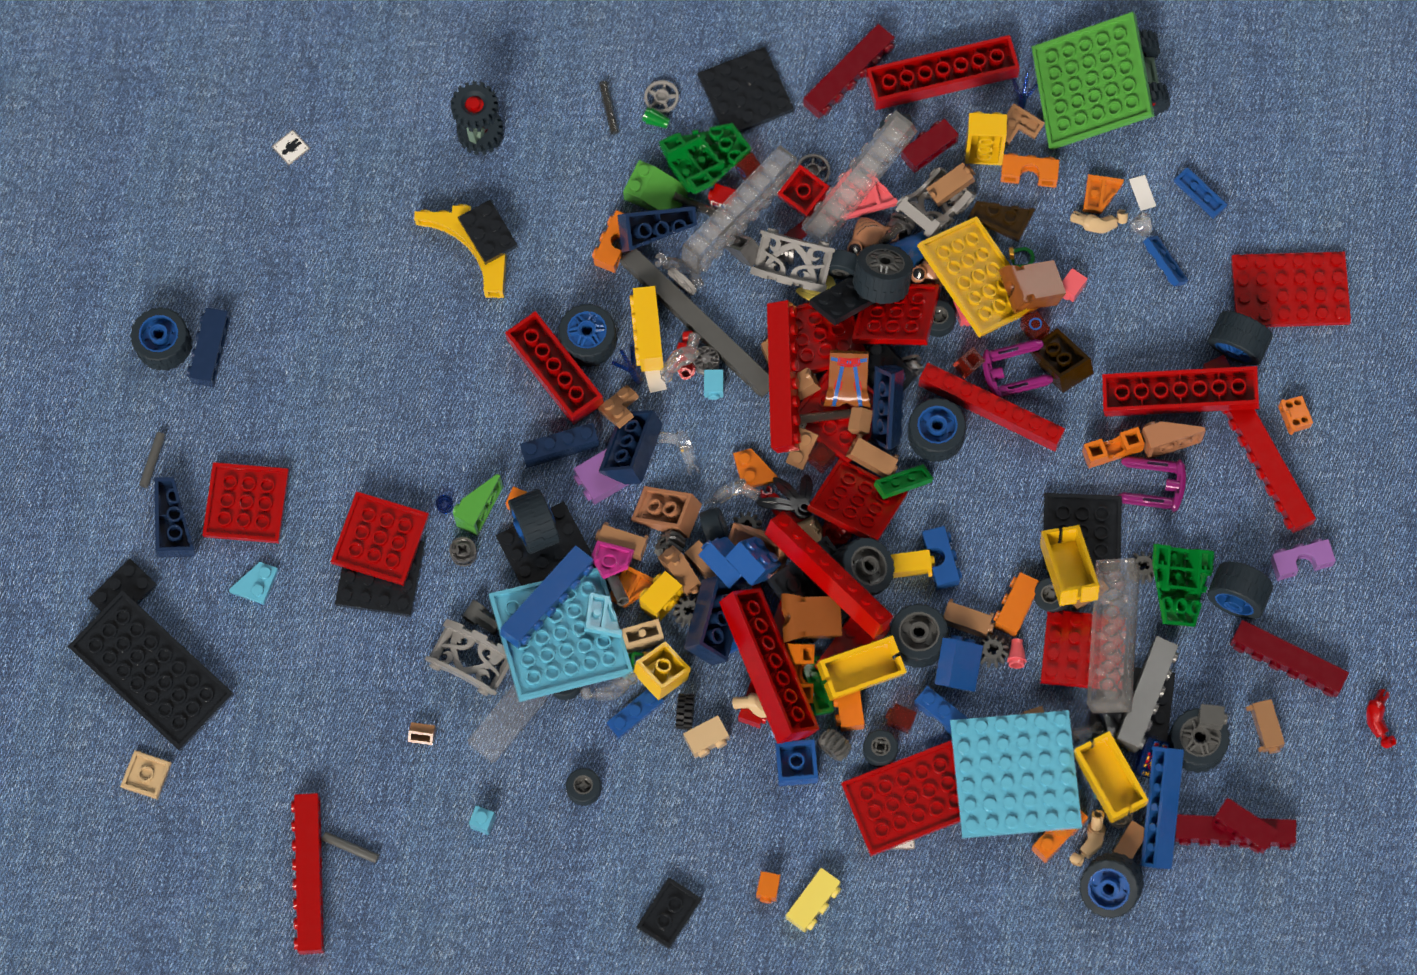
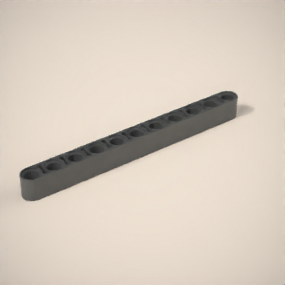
(697, 321)

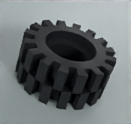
(685, 711)

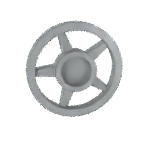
(661, 96)
(814, 168)
(682, 281)

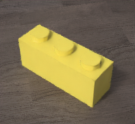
(814, 900)

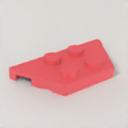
(876, 200)

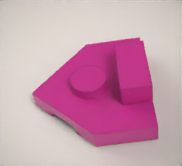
(611, 558)

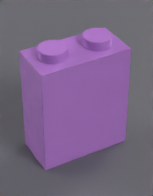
(595, 485)

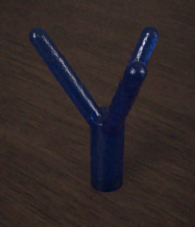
(1023, 96)
(631, 366)

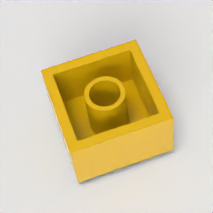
(661, 596)
(661, 670)

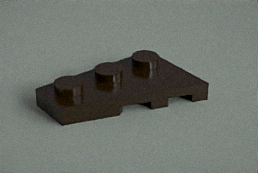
(1003, 219)

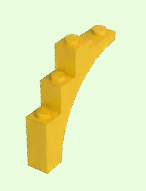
(493, 272)

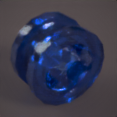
(440, 499)

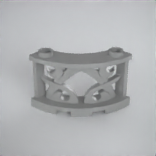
(925, 219)
(766, 269)
(457, 632)

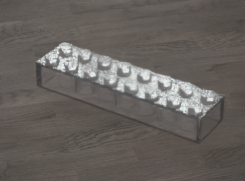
(859, 178)
(738, 211)
(1113, 636)

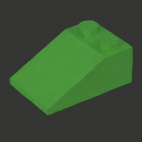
(652, 188)
(477, 505)

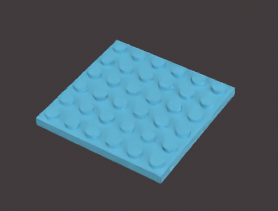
(561, 652)
(1015, 774)

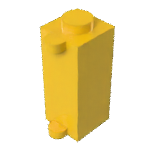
(913, 563)

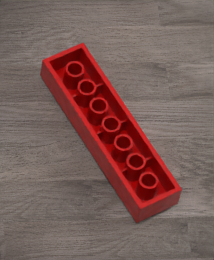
(942, 72)
(1180, 391)
(769, 665)

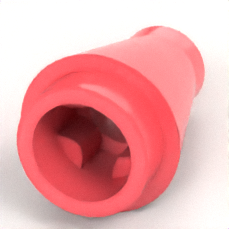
(1016, 654)

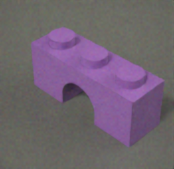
(1318, 553)

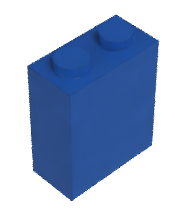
(714, 556)
(959, 663)

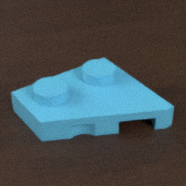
(256, 583)
(600, 616)

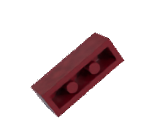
(929, 145)
(1244, 826)

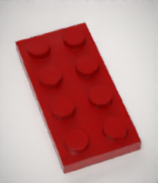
(852, 637)

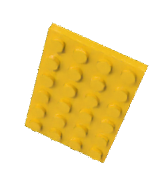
(969, 268)

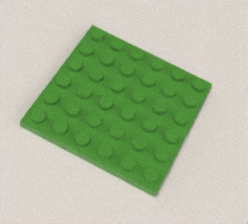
(1092, 81)

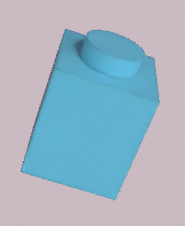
(713, 384)
(482, 820)

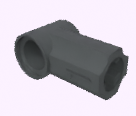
(478, 615)

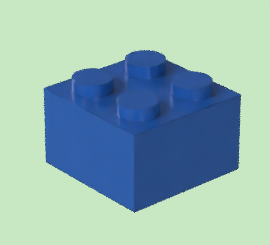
(753, 560)
(796, 763)

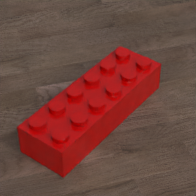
(554, 368)

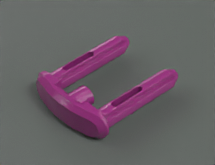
(992, 375)
(1171, 485)

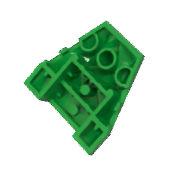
(705, 156)
(1180, 582)

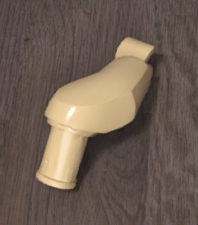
(1099, 225)
(751, 702)
(1095, 839)

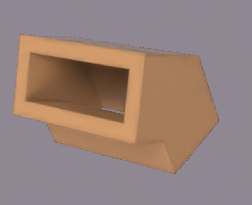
(860, 420)
(421, 733)

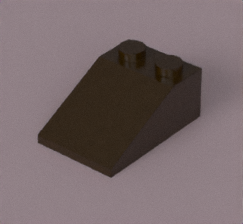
(1063, 360)

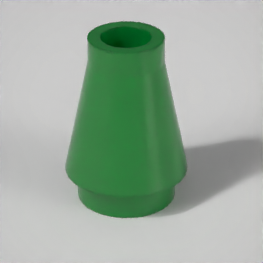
(655, 118)

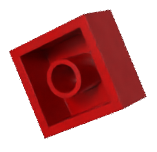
(803, 191)

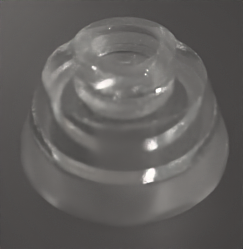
(1141, 224)

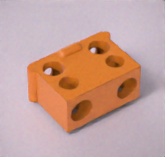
(1295, 414)

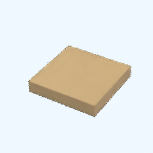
(146, 775)

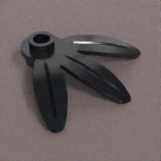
(795, 500)

